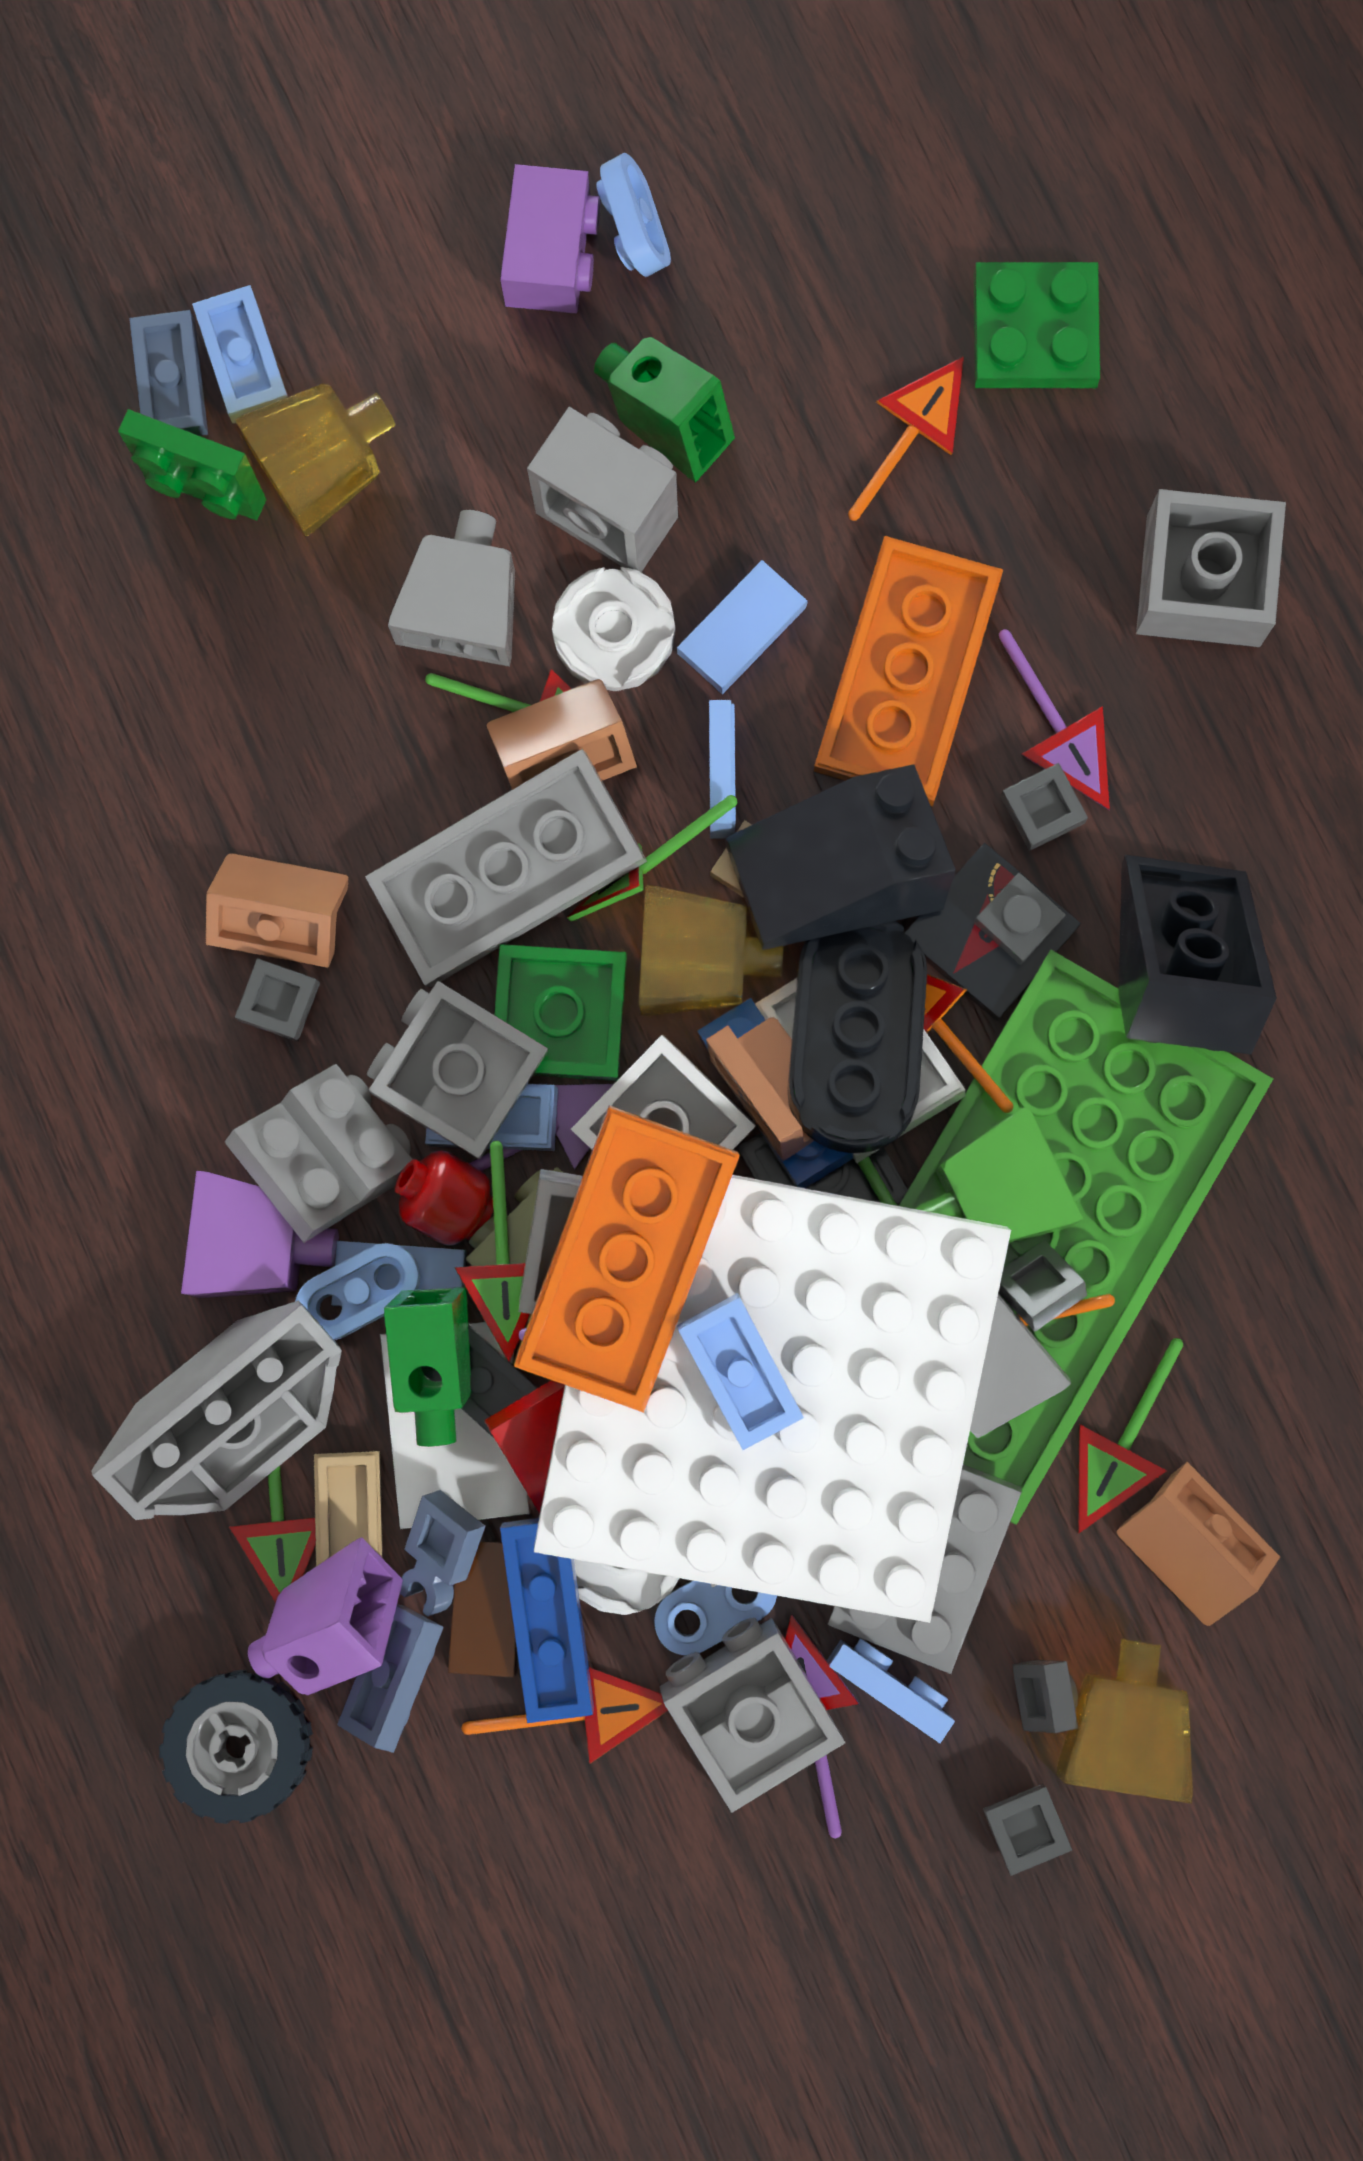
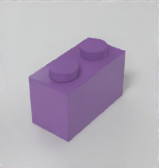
(547, 239)

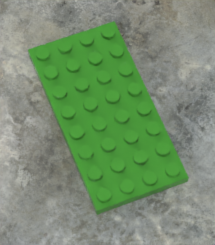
(1139, 1147)

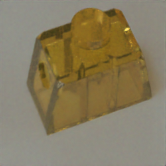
(316, 450)
(697, 953)
(1131, 1731)

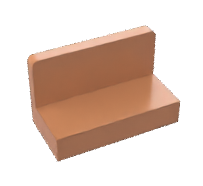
(559, 727)
(274, 909)
(758, 1076)
(1199, 1546)

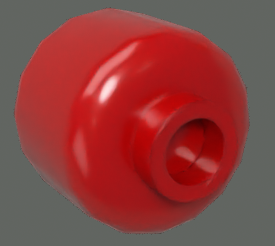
(444, 1197)

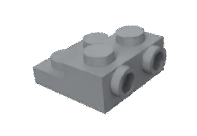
(455, 1068)
(321, 1151)
(749, 1712)

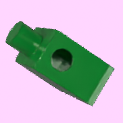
(668, 403)
(429, 1331)

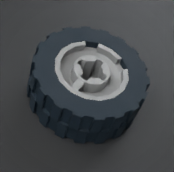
(197, 1752)

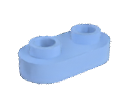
(629, 200)
(357, 1288)
(716, 1611)

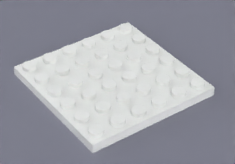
(884, 1349)

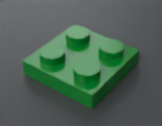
(1036, 325)
(194, 465)
(567, 1004)

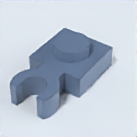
(444, 1545)

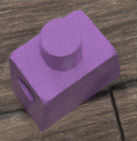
(244, 1242)
(330, 1621)

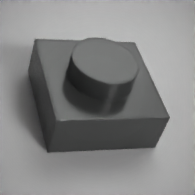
(1043, 806)
(1019, 918)
(277, 1000)
(1041, 1285)
(1046, 1696)
(1027, 1829)

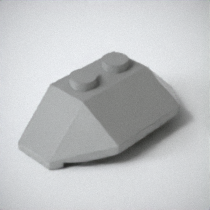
(224, 1417)

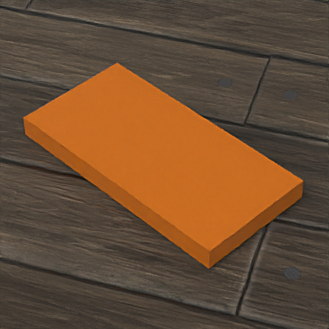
(909, 664)
(626, 1259)

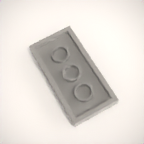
(506, 868)

